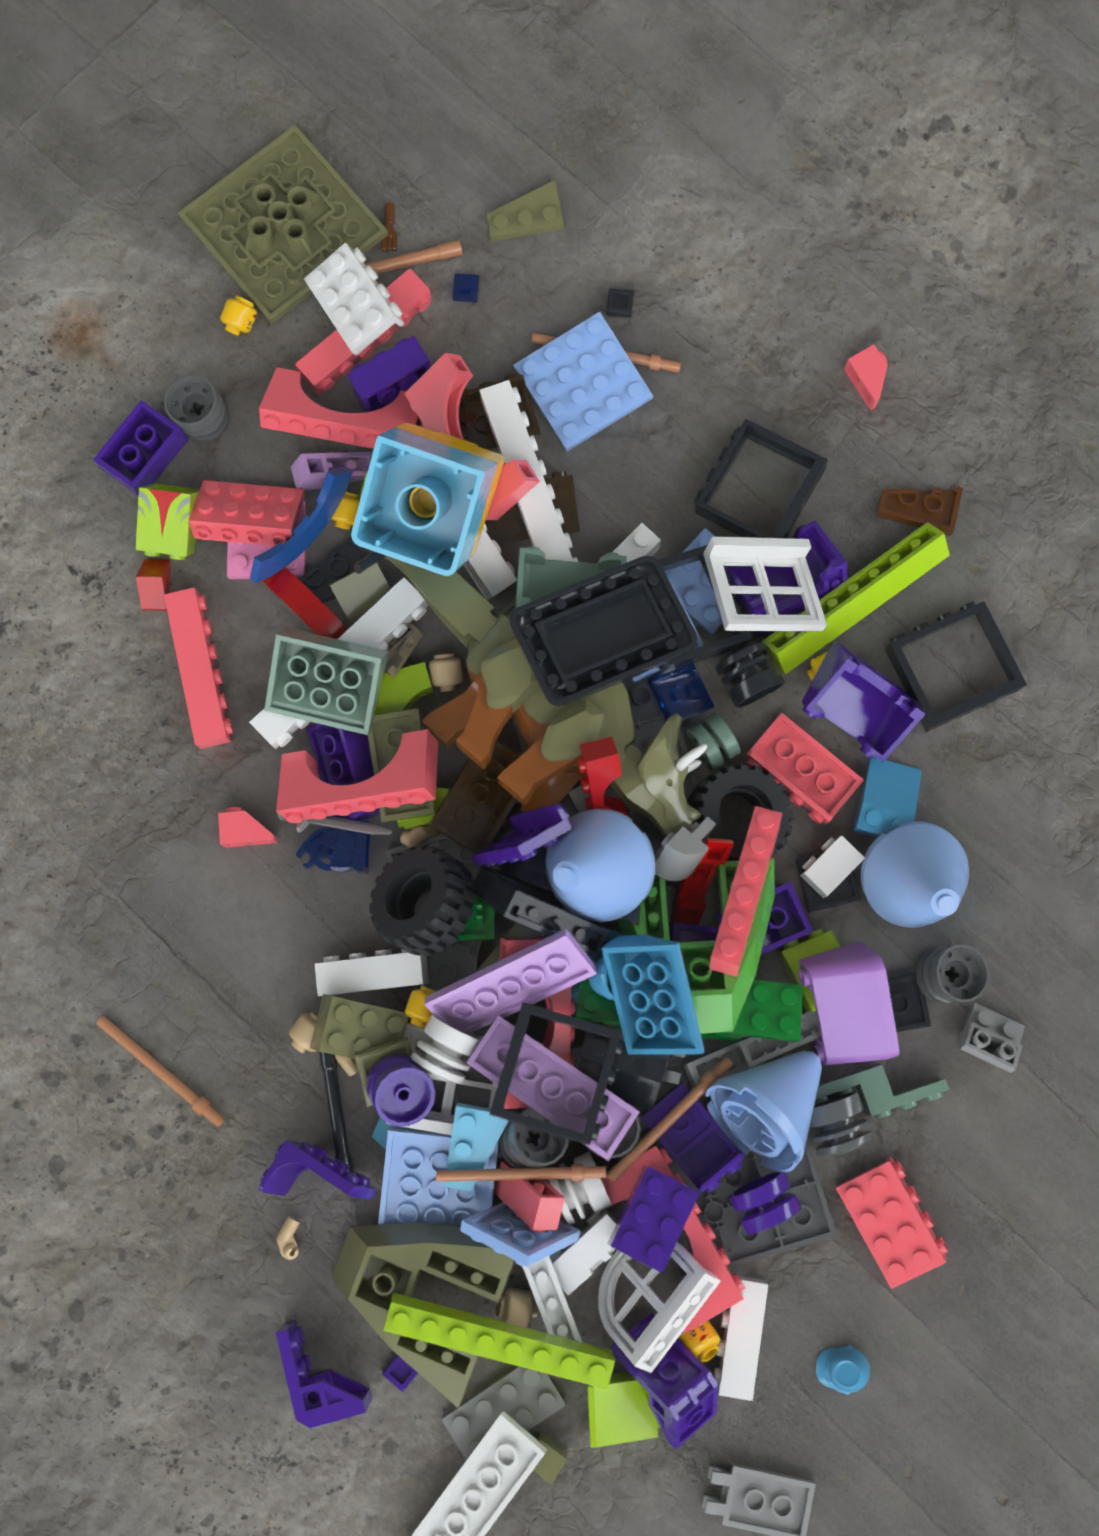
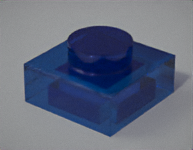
(466, 287)

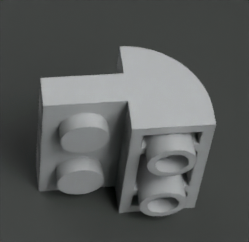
(682, 851)
(992, 1038)

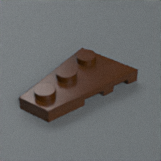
(919, 507)

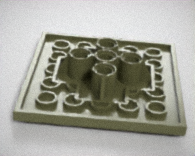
(274, 264)

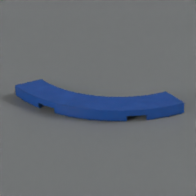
(308, 529)

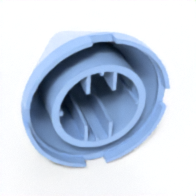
(601, 866)
(915, 874)
(769, 1108)

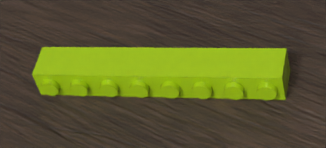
(861, 595)
(499, 1341)

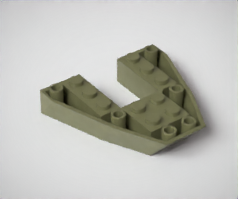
(390, 1261)

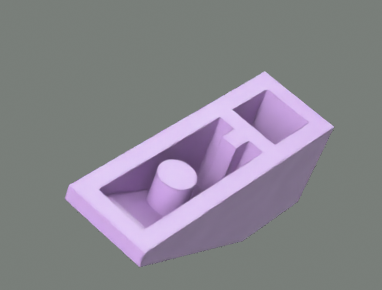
(311, 469)

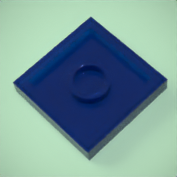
(681, 693)

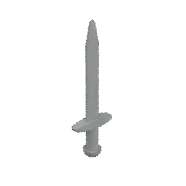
(342, 823)

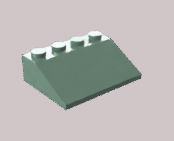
(325, 680)

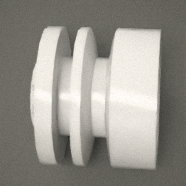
(445, 1050)
(581, 1192)

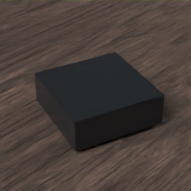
(620, 302)

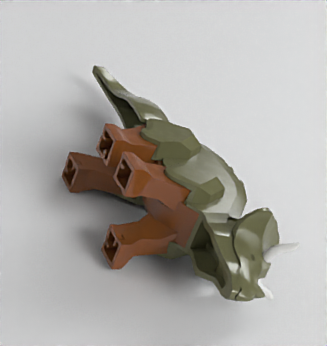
(507, 689)

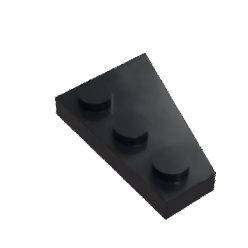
(335, 566)

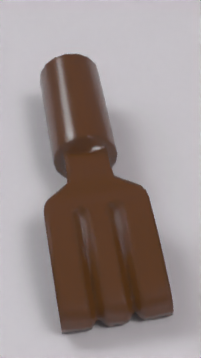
(389, 243)

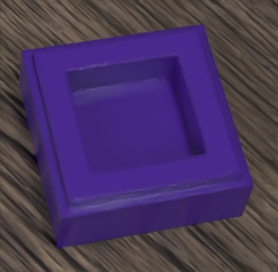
(399, 1373)

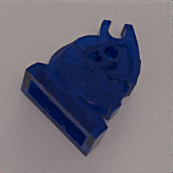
(343, 848)

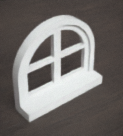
(671, 1316)

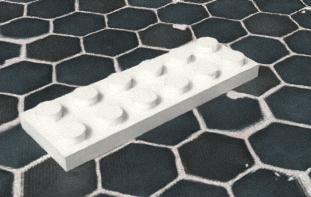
(484, 1482)

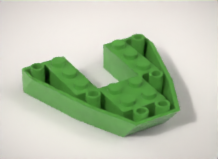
(714, 994)

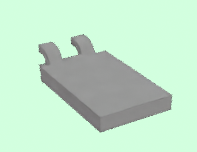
(760, 1500)

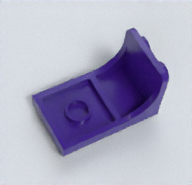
(695, 1141)
(296, 1157)

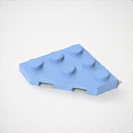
(696, 590)

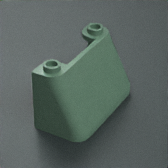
(542, 577)

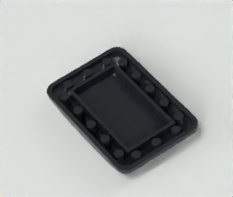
(603, 630)

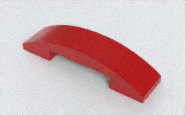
(305, 604)
(691, 891)

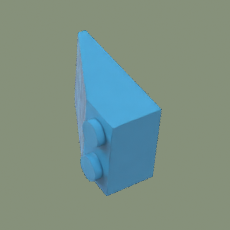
(886, 798)

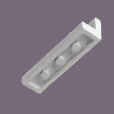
(551, 1299)

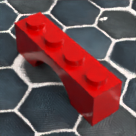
(600, 766)

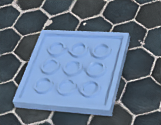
(583, 381)
(411, 1184)

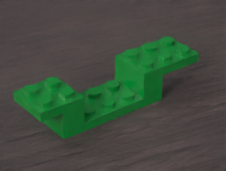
(769, 1012)

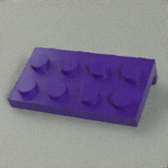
(532, 831)

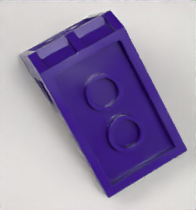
(678, 1389)
(336, 1394)

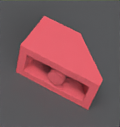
(868, 374)
(242, 829)

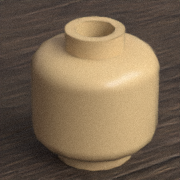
(445, 671)
(302, 1032)
(516, 1307)

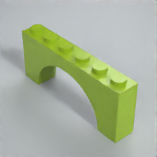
(400, 695)

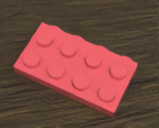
(245, 513)
(804, 768)
(893, 1222)

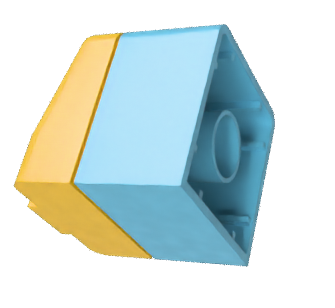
(426, 498)

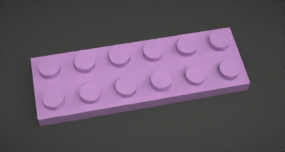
(503, 986)
(552, 1087)

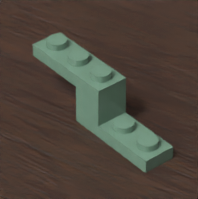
(877, 1093)

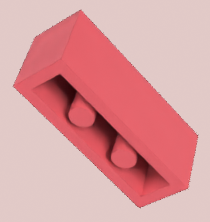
(531, 1201)

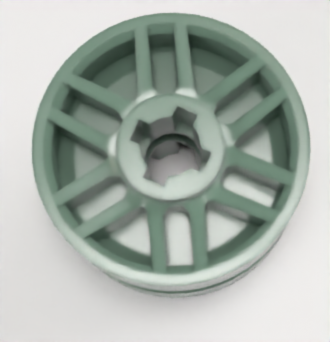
(718, 739)

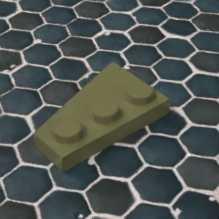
(527, 215)

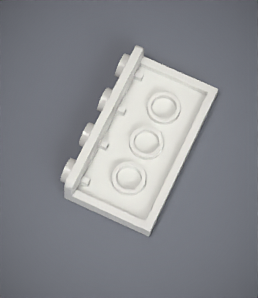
(353, 298)

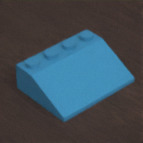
(652, 995)

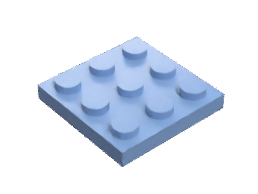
(511, 1236)

